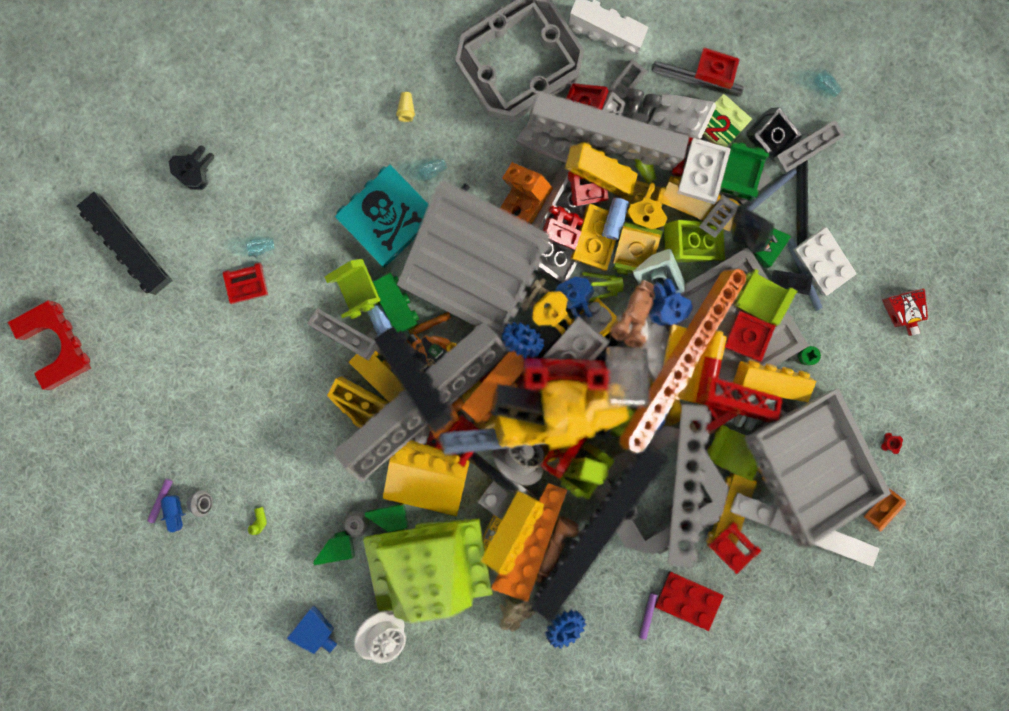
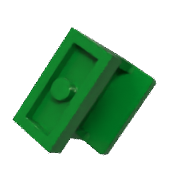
(743, 171)

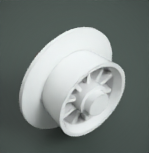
(380, 637)

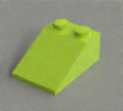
(692, 243)

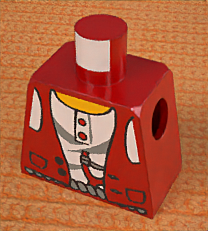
(907, 310)

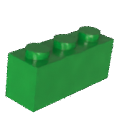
(395, 303)

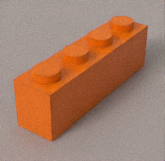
(506, 373)

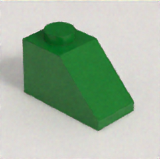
(389, 518)
(336, 549)

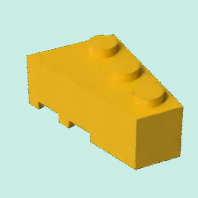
(355, 401)

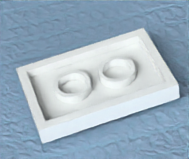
(683, 115)
(703, 171)
(824, 261)

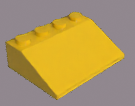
(425, 481)

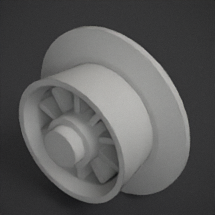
(520, 464)

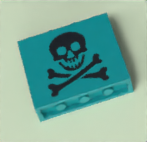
(384, 215)

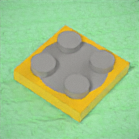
(602, 317)

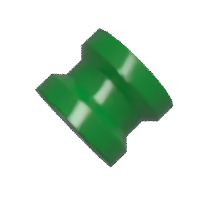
(805, 357)

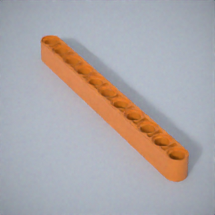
(683, 359)

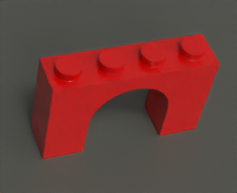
(71, 359)
(589, 372)

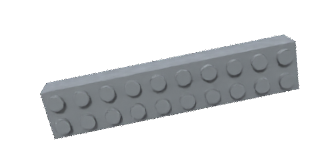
(400, 419)

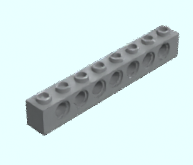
(687, 556)

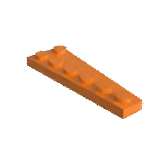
(522, 577)

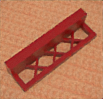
(742, 408)
(567, 458)

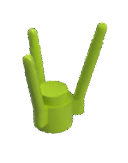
(613, 284)

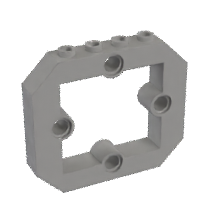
(509, 16)
(659, 541)

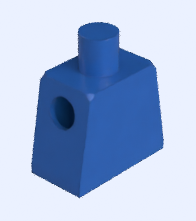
(313, 632)

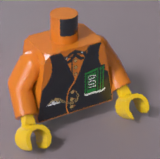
(430, 349)

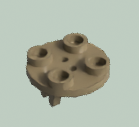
(537, 288)
(515, 614)

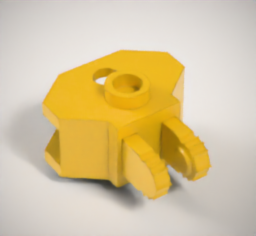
(649, 207)
(554, 312)

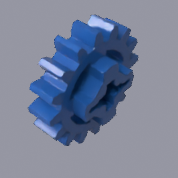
(522, 340)
(565, 628)

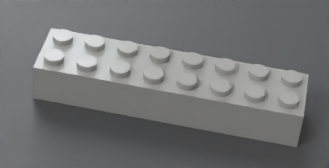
(607, 131)

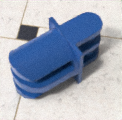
(172, 513)

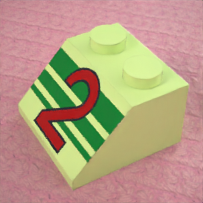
(725, 122)

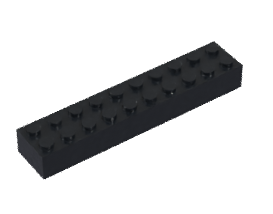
(597, 535)

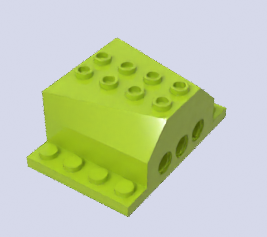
(428, 570)

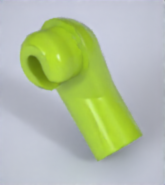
(260, 522)

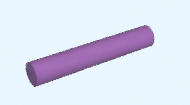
(157, 506)
(648, 616)

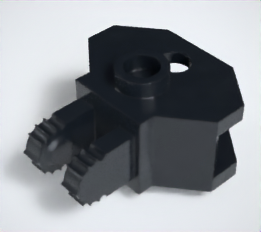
(189, 170)

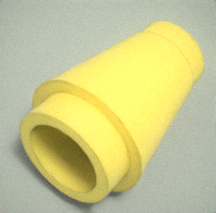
(405, 107)

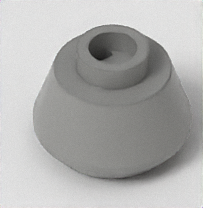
(200, 503)
(361, 523)

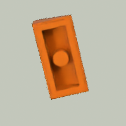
(885, 510)

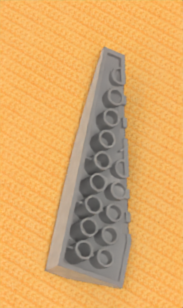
(557, 259)

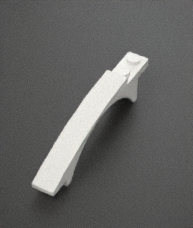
(834, 542)

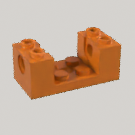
(527, 192)

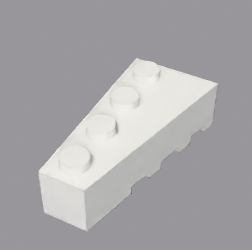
(607, 26)

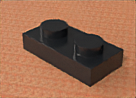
(798, 282)

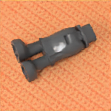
(650, 101)

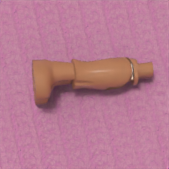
(636, 314)
(564, 528)

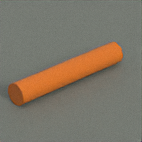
(430, 323)

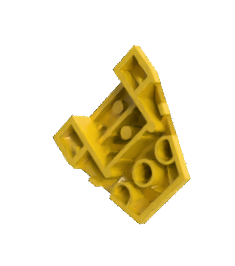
(577, 412)

